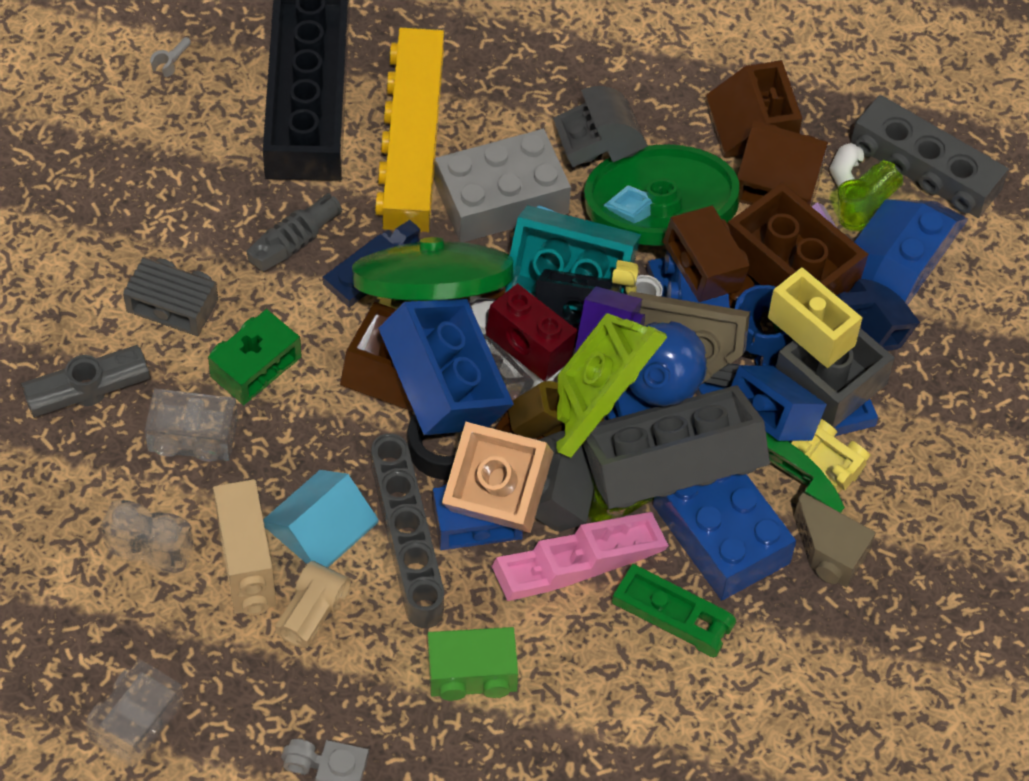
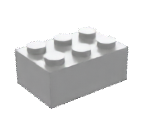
(495, 181)

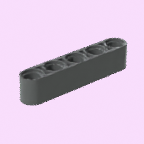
(407, 547)

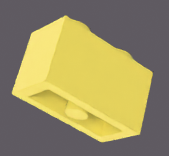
(814, 317)

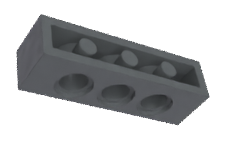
(929, 156)

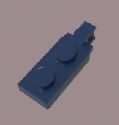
(340, 278)

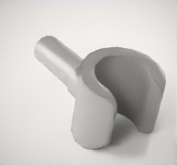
(169, 57)

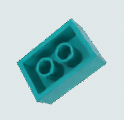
(566, 245)

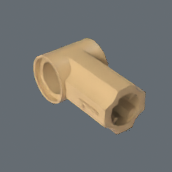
(314, 599)

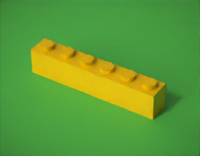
(413, 128)

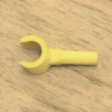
(626, 274)

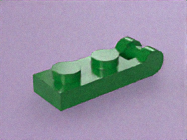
(673, 609)

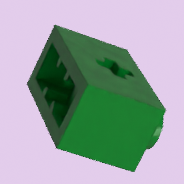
(254, 356)

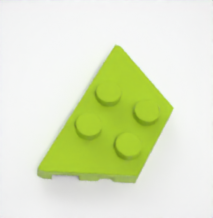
(600, 375)

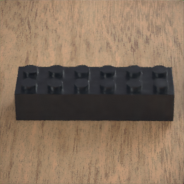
(306, 90)

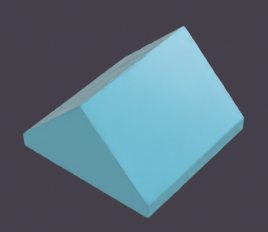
(322, 518)

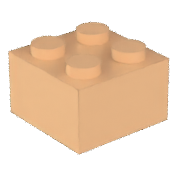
(498, 477)

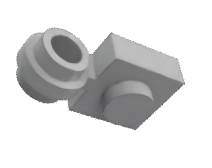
(337, 761)

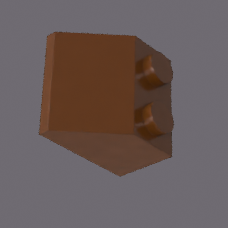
(368, 362)

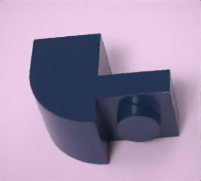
(882, 312)

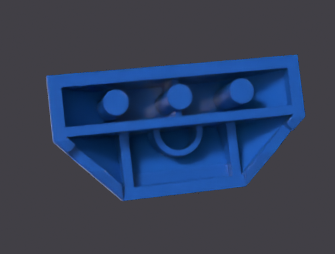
(907, 243)

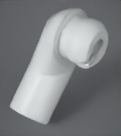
(844, 161)

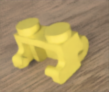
(837, 461)

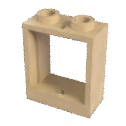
(245, 547)

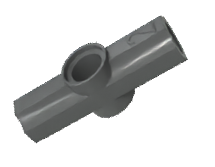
(105, 375)

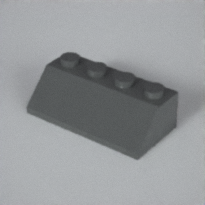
(676, 447)

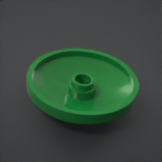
(676, 182)
(432, 270)

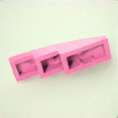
(580, 556)

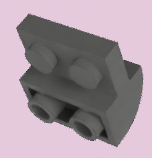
(600, 126)

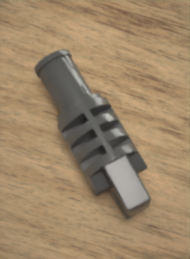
(292, 233)

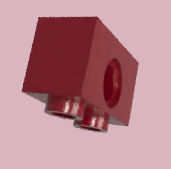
(531, 332)

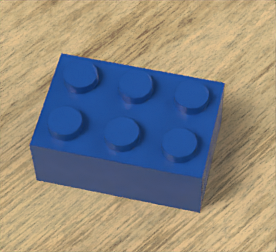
(445, 365)
(728, 532)

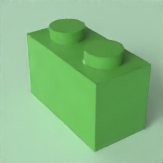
(472, 663)

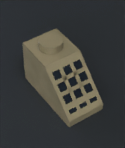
(831, 540)

